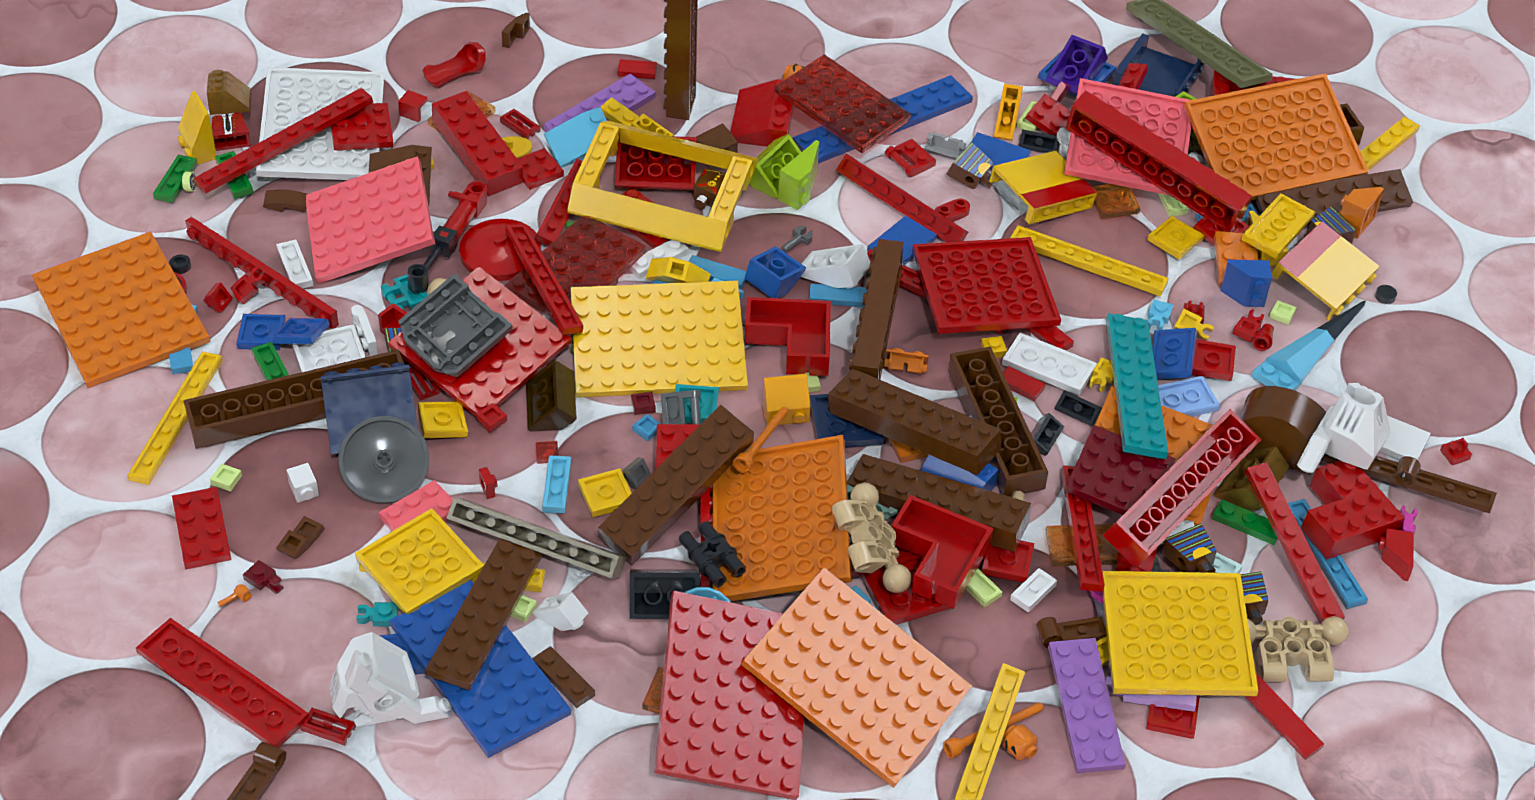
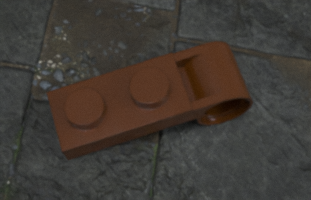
(1087, 628)
(262, 772)

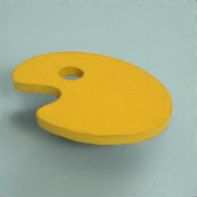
(518, 145)

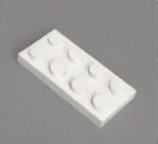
(1049, 363)

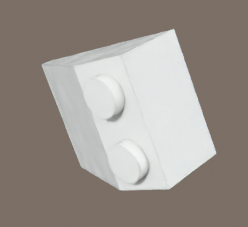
(837, 266)

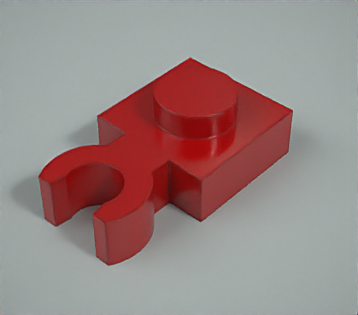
(246, 287)
(1248, 327)

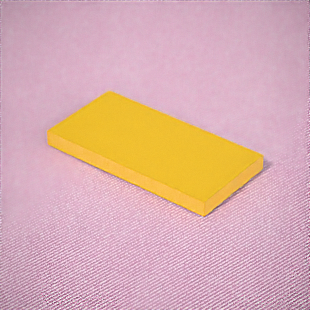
(1278, 226)

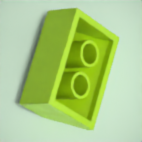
(770, 163)

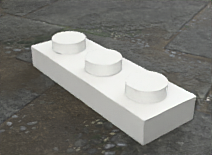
(669, 249)
(294, 263)

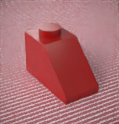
(1398, 551)

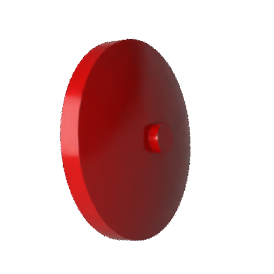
(490, 249)

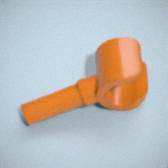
(240, 592)

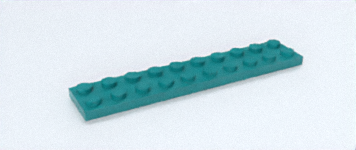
(1136, 386)

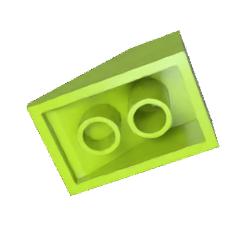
(798, 177)

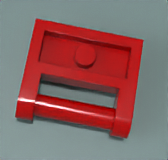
(912, 153)

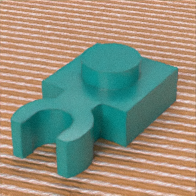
(379, 614)

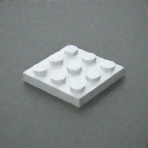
(329, 349)

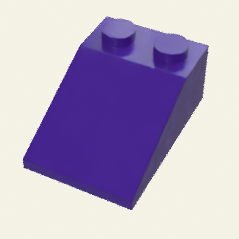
(1077, 60)

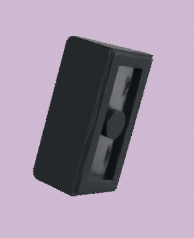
(1038, 141)
(1078, 408)
(1046, 433)

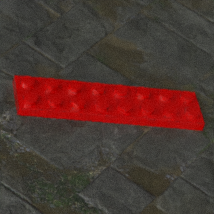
(222, 683)

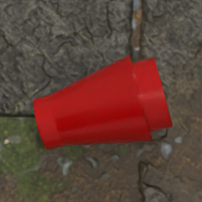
(1263, 338)

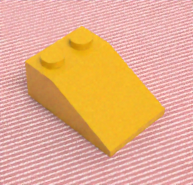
(196, 131)

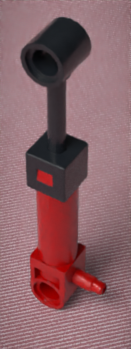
(446, 237)

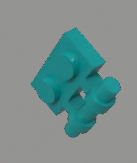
(401, 287)

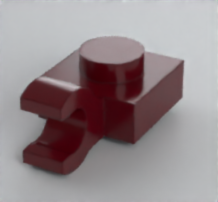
(262, 575)

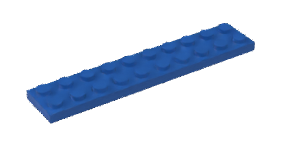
(921, 103)

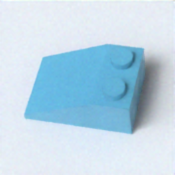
(574, 136)

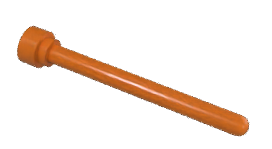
(745, 460)
(954, 746)

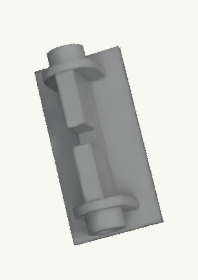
(938, 144)

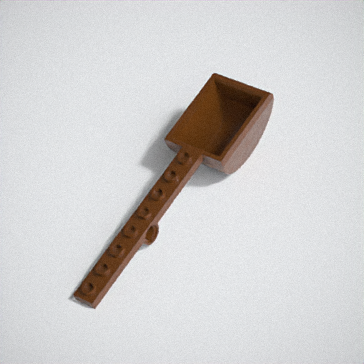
(1291, 418)

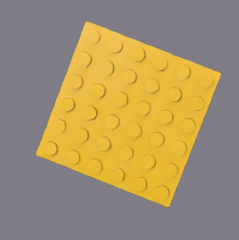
(1178, 634)

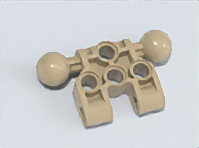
(871, 537)
(1302, 640)

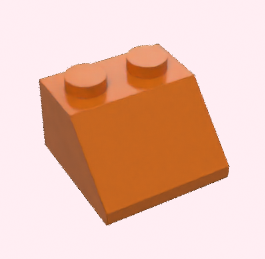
(1361, 207)

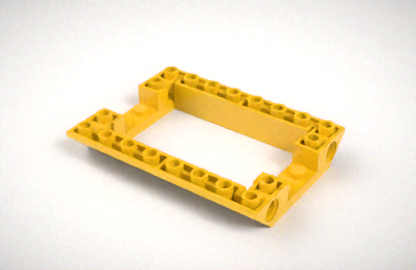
(652, 218)

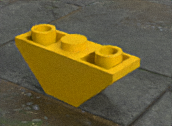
(676, 271)

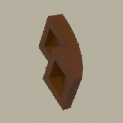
(516, 28)
(281, 198)
(299, 540)

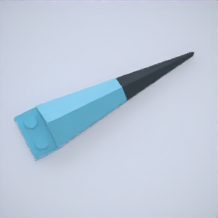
(1295, 361)

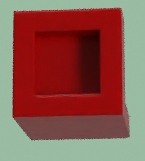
(410, 105)
(390, 317)

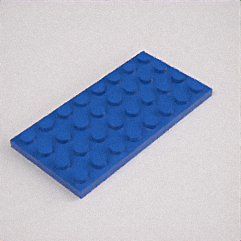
(511, 691)

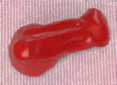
(467, 61)

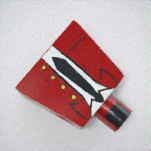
(230, 131)

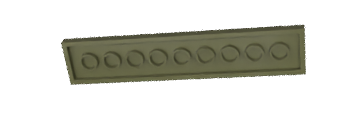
(1200, 42)

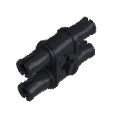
(712, 554)

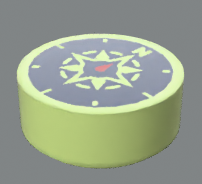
(188, 181)

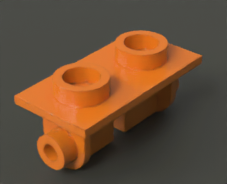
(897, 358)

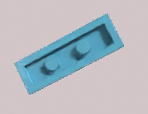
(556, 484)

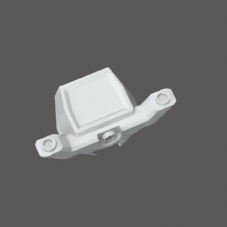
(1350, 430)
(381, 685)

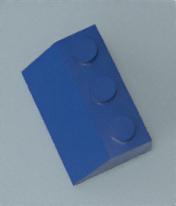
(985, 479)

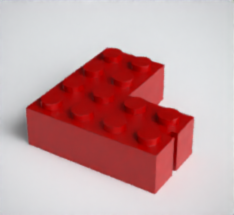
(794, 324)
(1352, 513)
(949, 545)

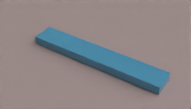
(1334, 568)

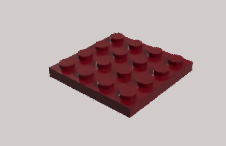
(1113, 476)

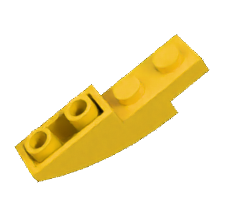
(620, 114)

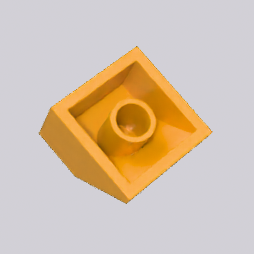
(786, 392)

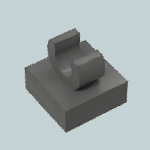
(636, 472)

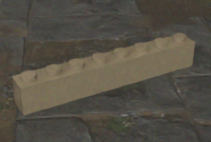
(536, 537)

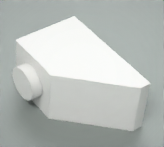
(562, 611)

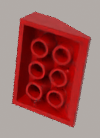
(761, 115)
(653, 170)

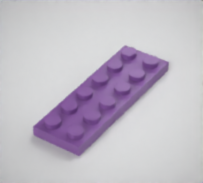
(627, 91)
(1086, 705)

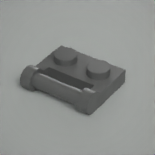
(674, 408)

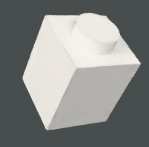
(302, 482)

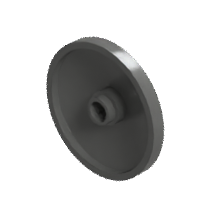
(383, 459)

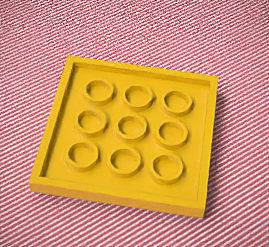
(419, 562)

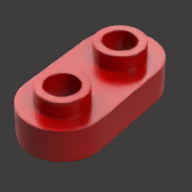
(954, 209)

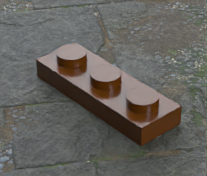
(564, 677)

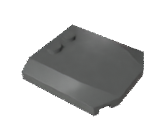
(452, 328)

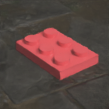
(417, 503)

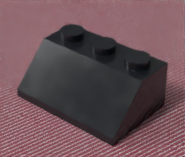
(653, 589)

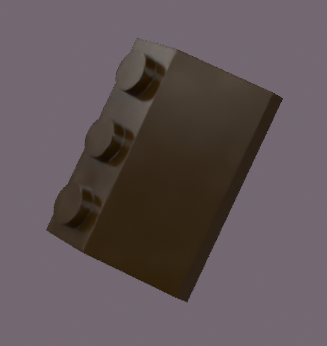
(551, 398)

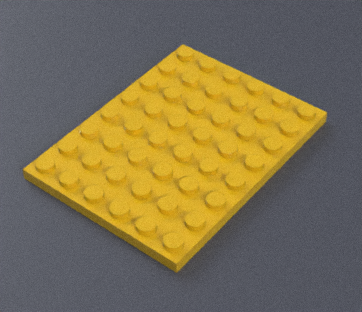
(658, 338)

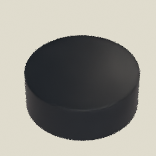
(180, 263)
(1386, 294)

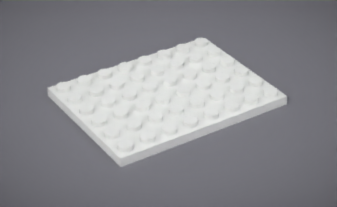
(298, 93)

